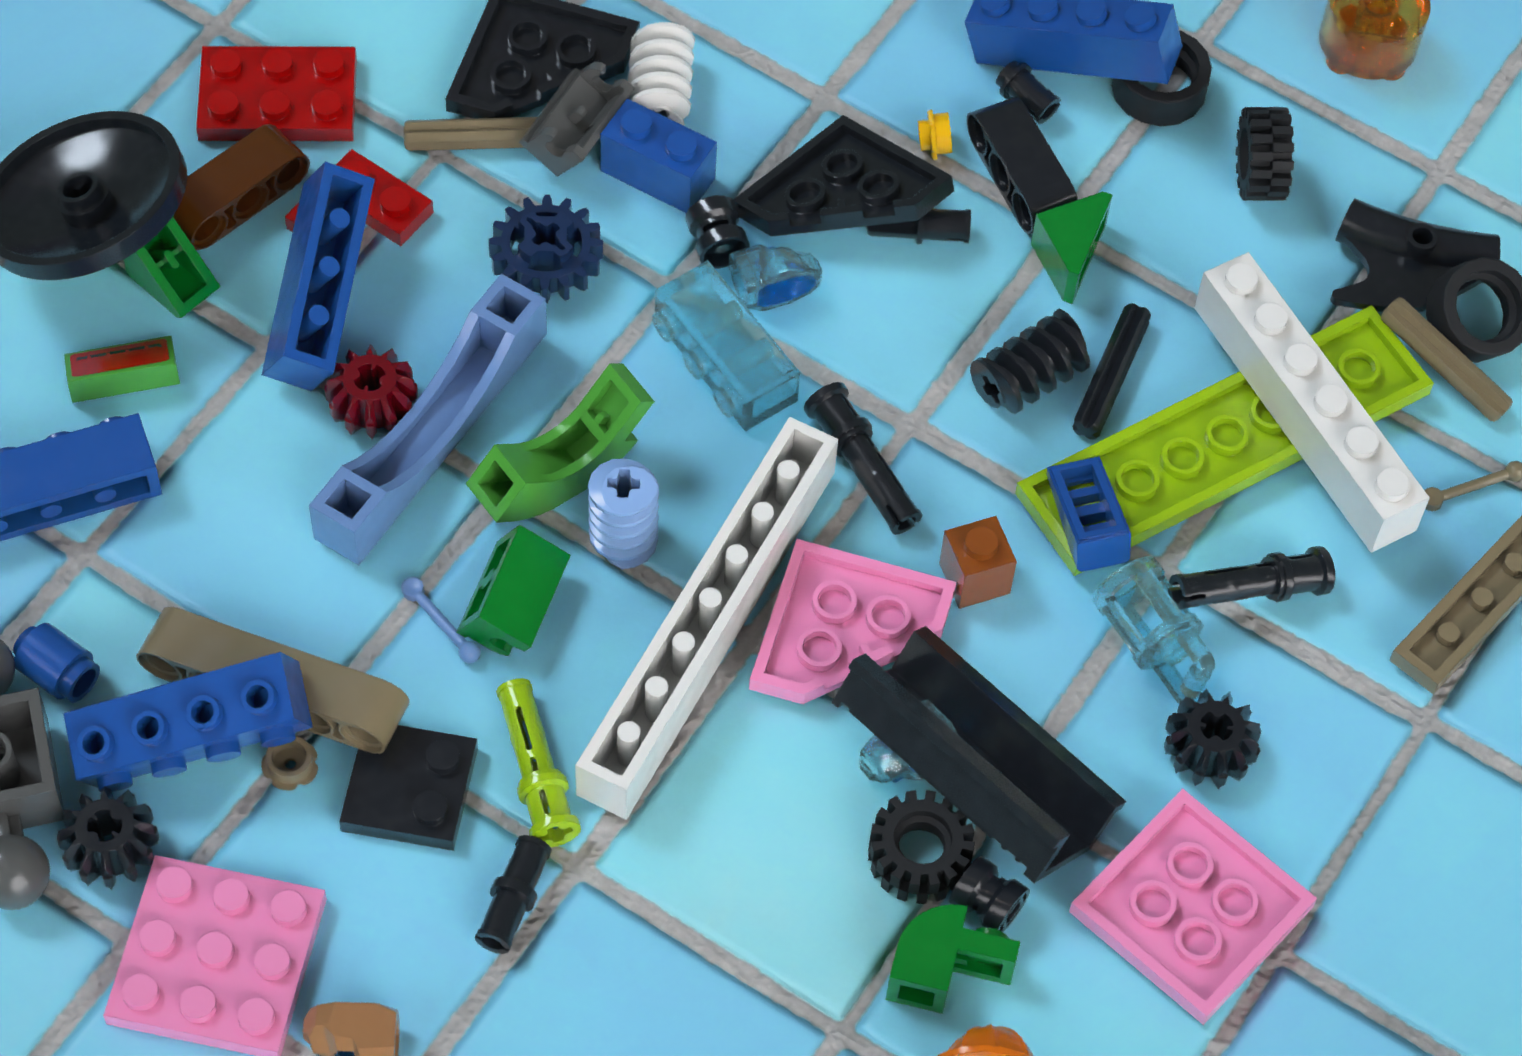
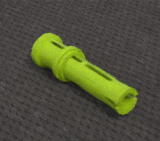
(540, 781)

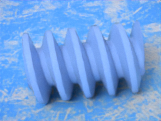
(623, 512)

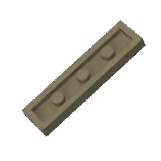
(1465, 614)

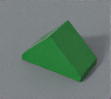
(1068, 238)
(172, 271)

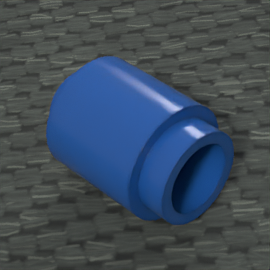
(55, 662)

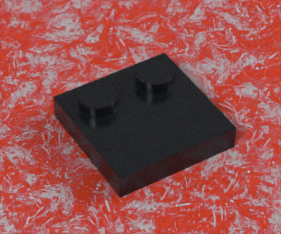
(411, 788)

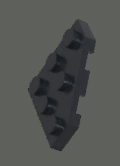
(528, 51)
(843, 182)

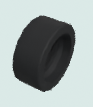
(1170, 107)
(1443, 315)

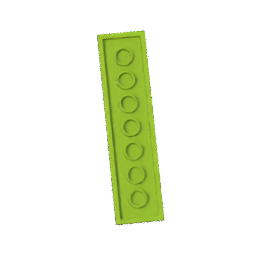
(1225, 437)

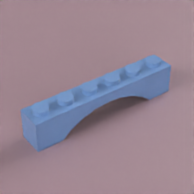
(380, 484)

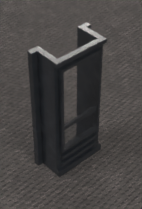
(997, 768)

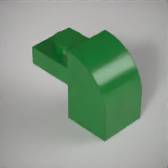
(938, 946)

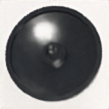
(87, 194)

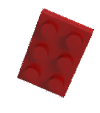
(295, 88)

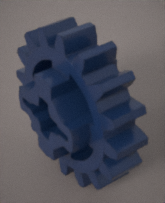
(547, 247)

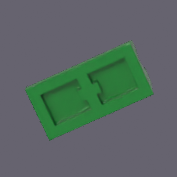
(514, 592)

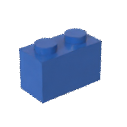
(657, 155)

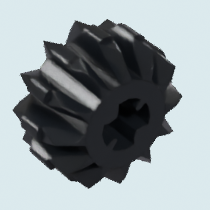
(1212, 738)
(85, 835)

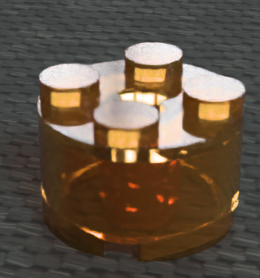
(1372, 36)

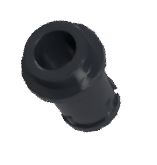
(1019, 82)

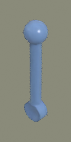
(414, 591)

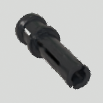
(854, 434)
(1273, 577)

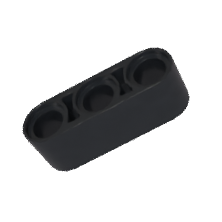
(1019, 160)

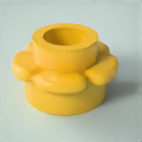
(935, 134)

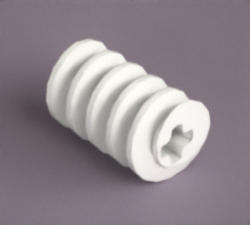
(662, 69)

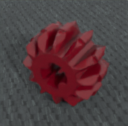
(370, 391)

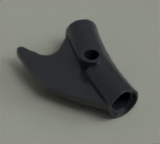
(1404, 256)

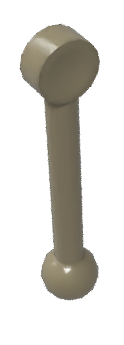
(1512, 472)

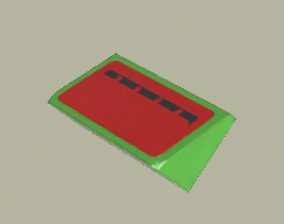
(121, 369)

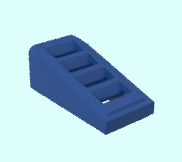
(1094, 544)

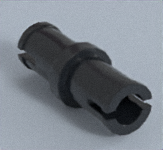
(513, 894)

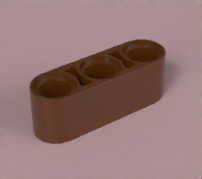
(239, 185)

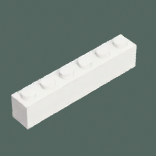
(1311, 402)

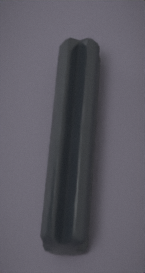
(1111, 371)

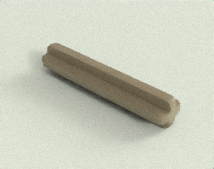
(465, 133)
(1446, 359)

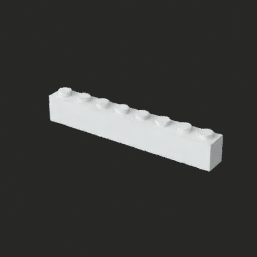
(705, 619)

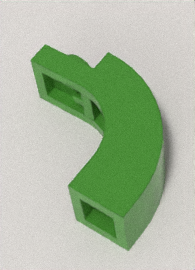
(549, 470)

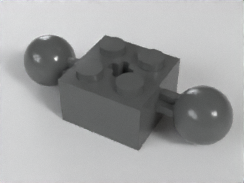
(27, 789)

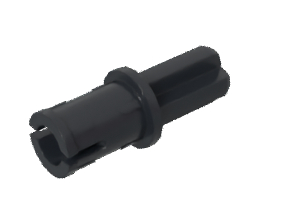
(934, 225)

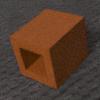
(978, 561)

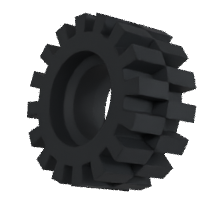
(1264, 153)
(912, 876)

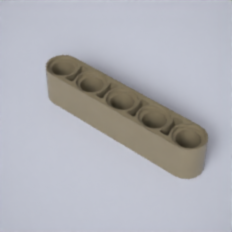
(341, 700)

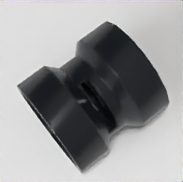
(715, 226)
(993, 898)

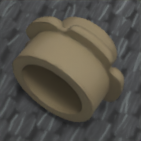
(284, 778)

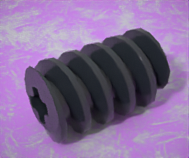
(1031, 363)

